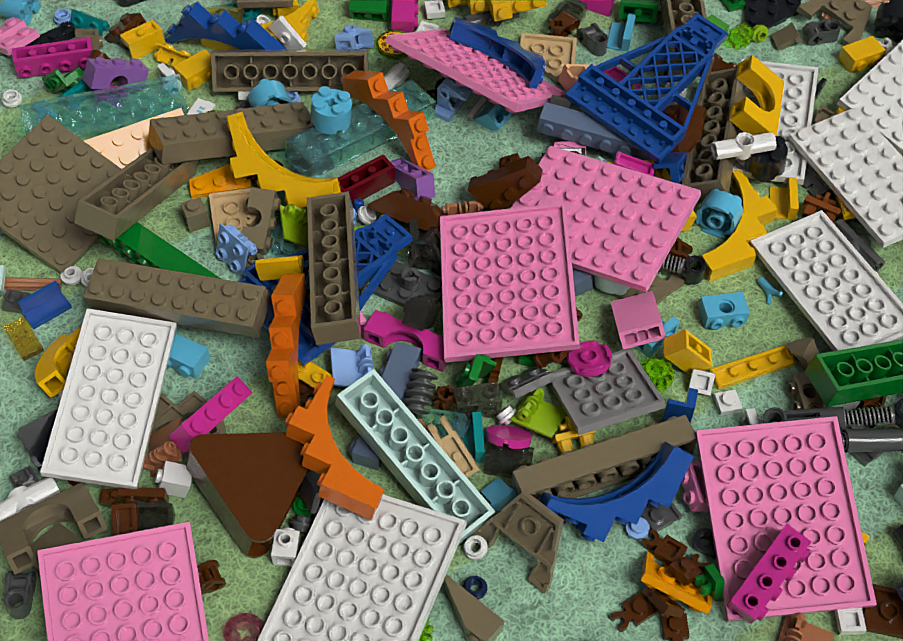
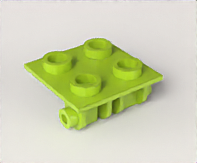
(295, 224)
(538, 414)

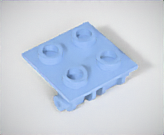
(234, 248)
(350, 365)

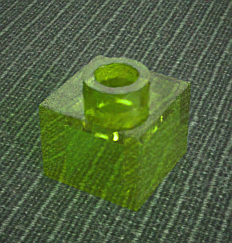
(740, 36)

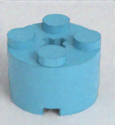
(19, 9)
(268, 93)
(331, 110)
(719, 213)

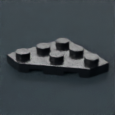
(769, 12)

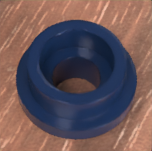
(478, 581)

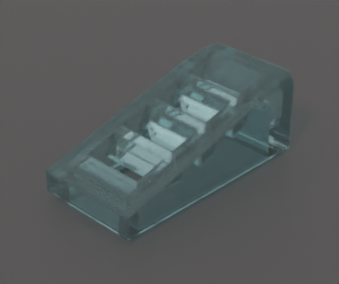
(458, 421)

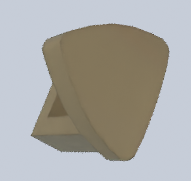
(786, 37)
(804, 350)

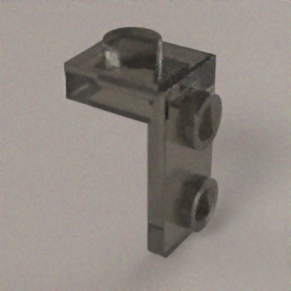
(573, 7)

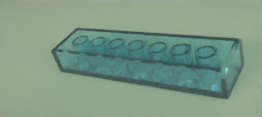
(109, 107)
(319, 153)

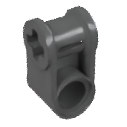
(823, 32)
(593, 39)
(19, 589)

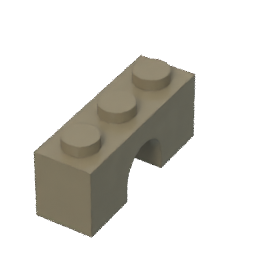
(265, 204)

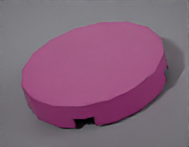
(590, 359)
(514, 436)

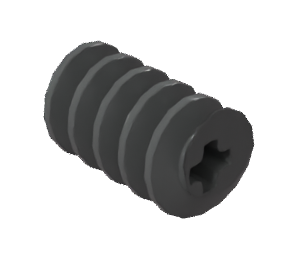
(418, 391)

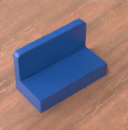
(676, 163)
(44, 305)
(678, 408)

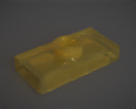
(23, 338)

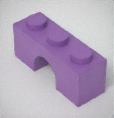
(102, 71)

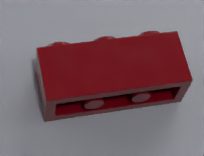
(368, 178)

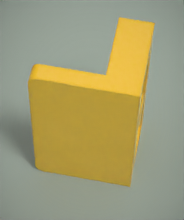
(143, 39)
(786, 200)
(275, 267)

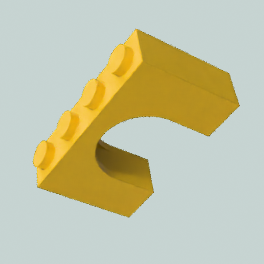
(768, 91)

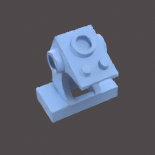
(354, 38)
(451, 91)

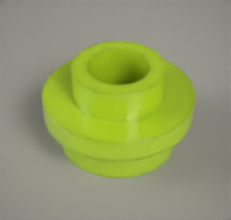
(760, 33)

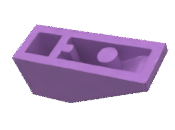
(414, 178)

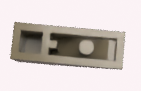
(474, 617)

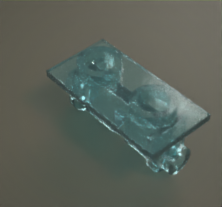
(280, 246)

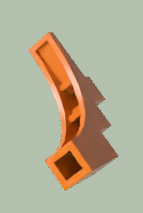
(392, 107)
(284, 336)
(338, 479)

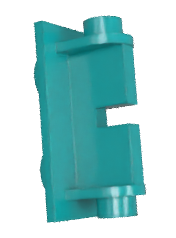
(84, 21)

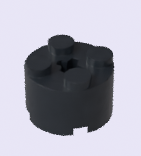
(889, 20)
(768, 164)

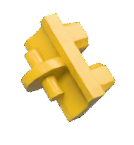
(564, 440)

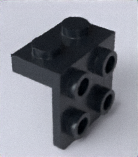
(36, 437)

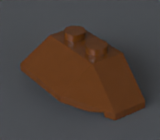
(694, 129)
(406, 207)

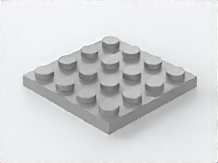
(609, 397)

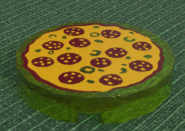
(385, 49)

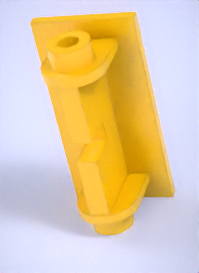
(167, 53)
(311, 374)

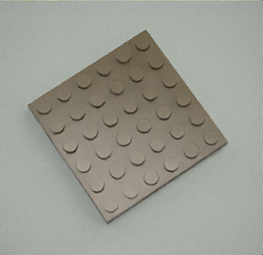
(41, 192)

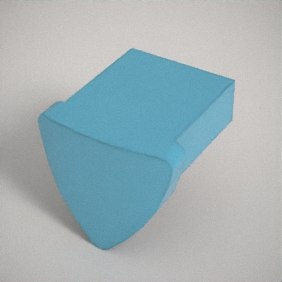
(498, 494)

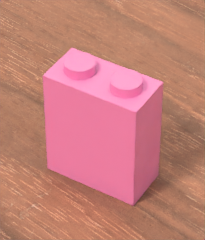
(638, 320)

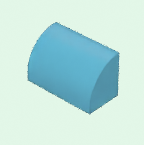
(493, 116)

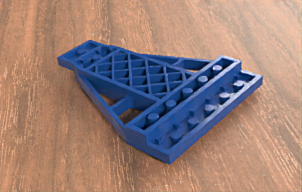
(641, 119)
(375, 242)

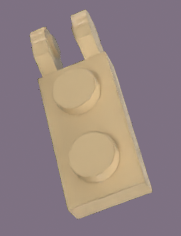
(454, 448)

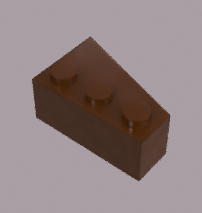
(505, 185)

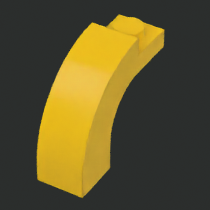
(55, 362)

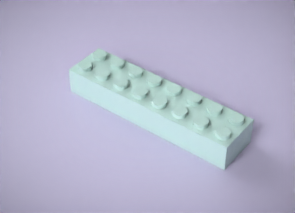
(411, 452)

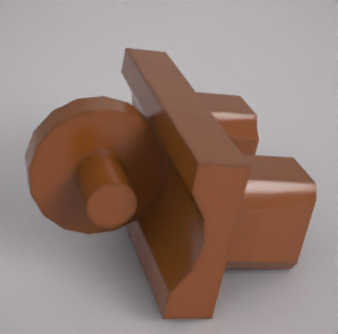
(813, 205)

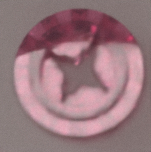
(242, 622)

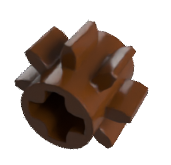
(440, 401)

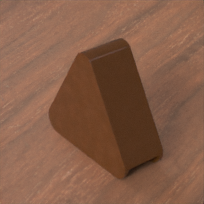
(248, 482)

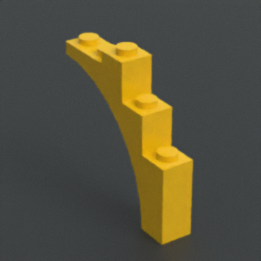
(499, 8)
(299, 20)
(252, 160)
(736, 252)

